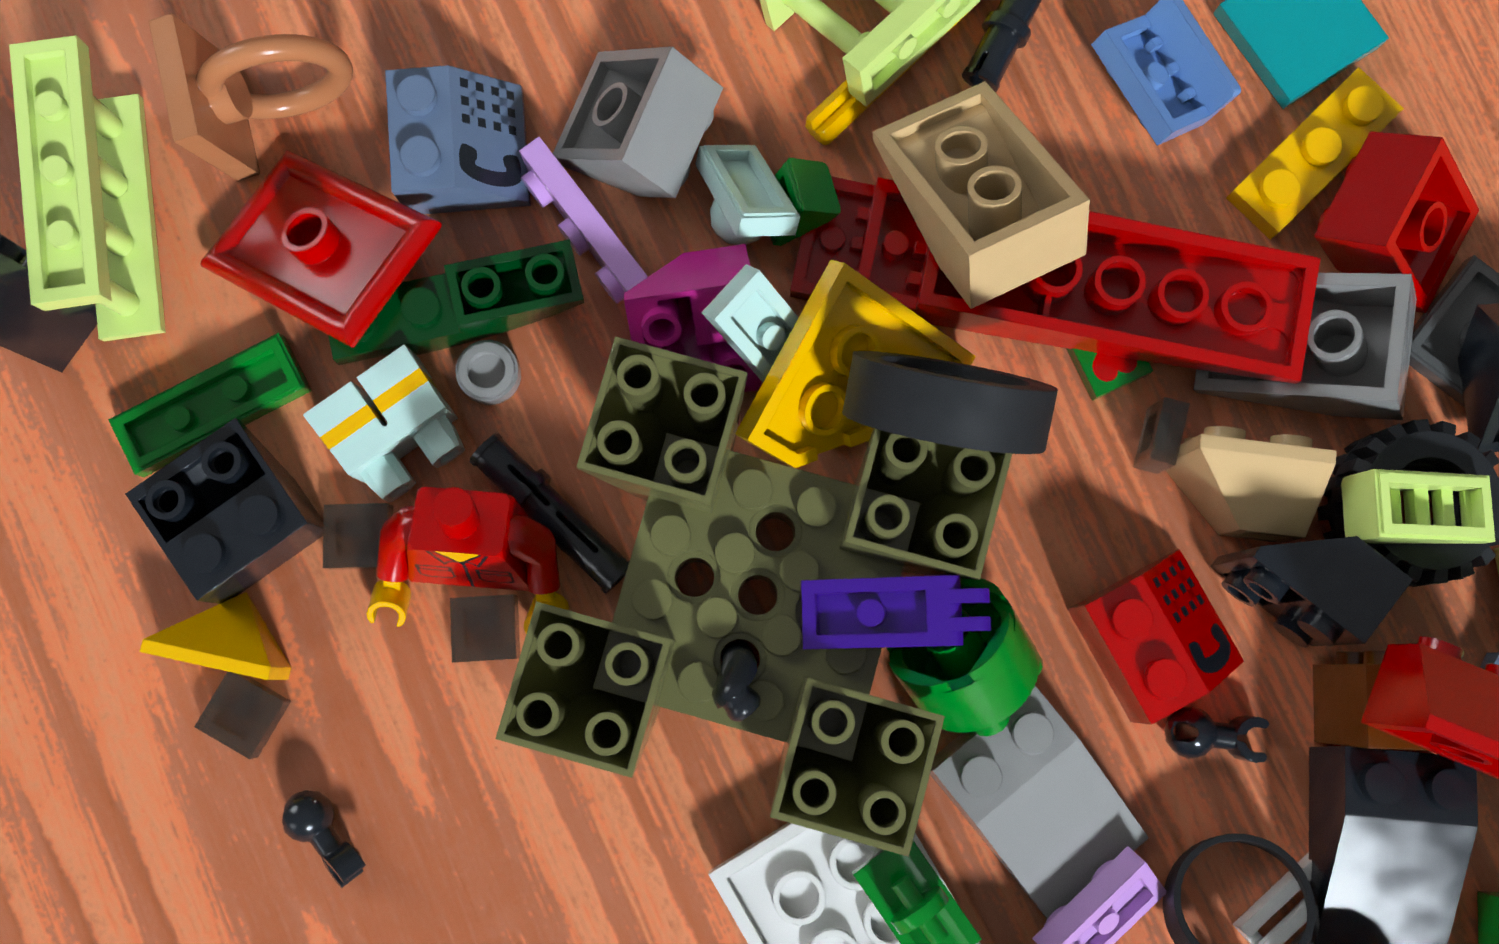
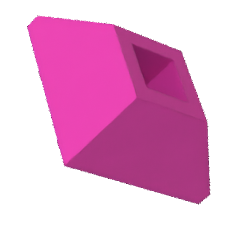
(669, 304)

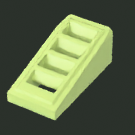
(1375, 511)

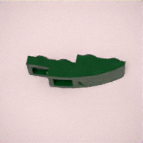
(471, 302)

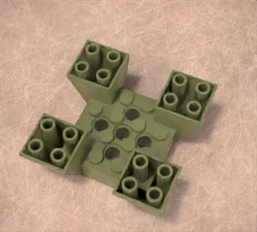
(598, 685)

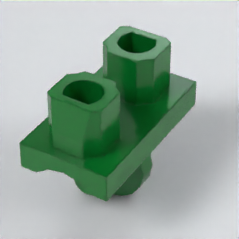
(914, 899)

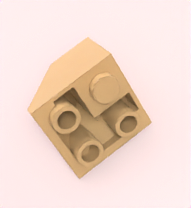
(1253, 485)

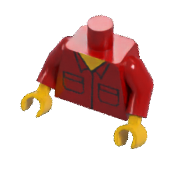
(468, 542)

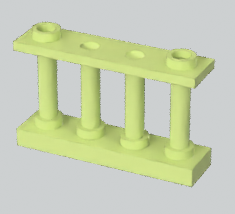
(877, 56)
(85, 191)

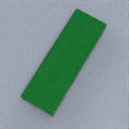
(189, 412)

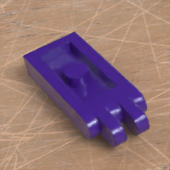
(889, 612)

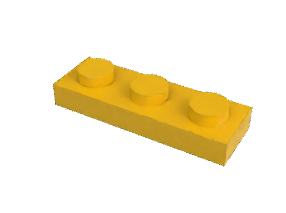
(1314, 153)

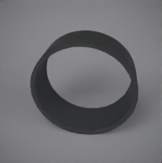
(1172, 906)

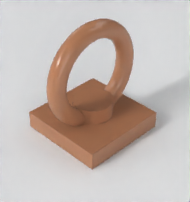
(211, 101)

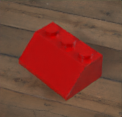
(1438, 702)

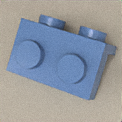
(1167, 70)

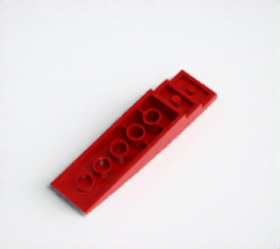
(1132, 296)

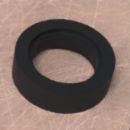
(949, 402)

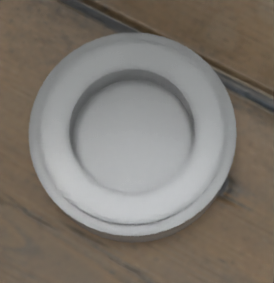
(488, 372)

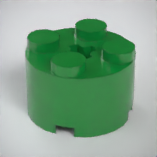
(976, 682)

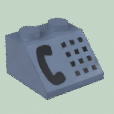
(455, 140)

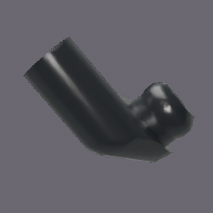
(733, 681)

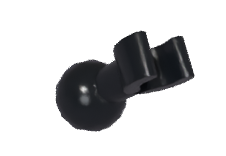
(1198, 734)
(309, 819)

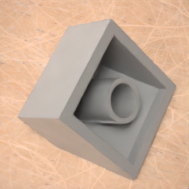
(639, 120)

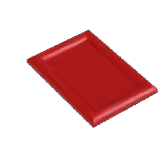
(321, 247)

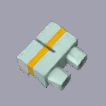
(415, 417)

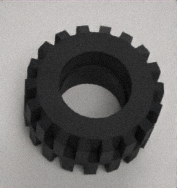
(1423, 449)

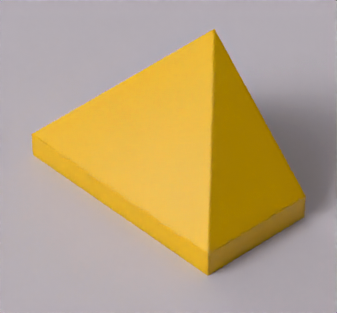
(225, 639)

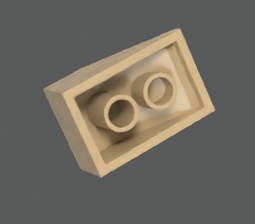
(984, 193)

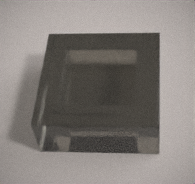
(1161, 435)
(353, 534)
(485, 628)
(242, 714)

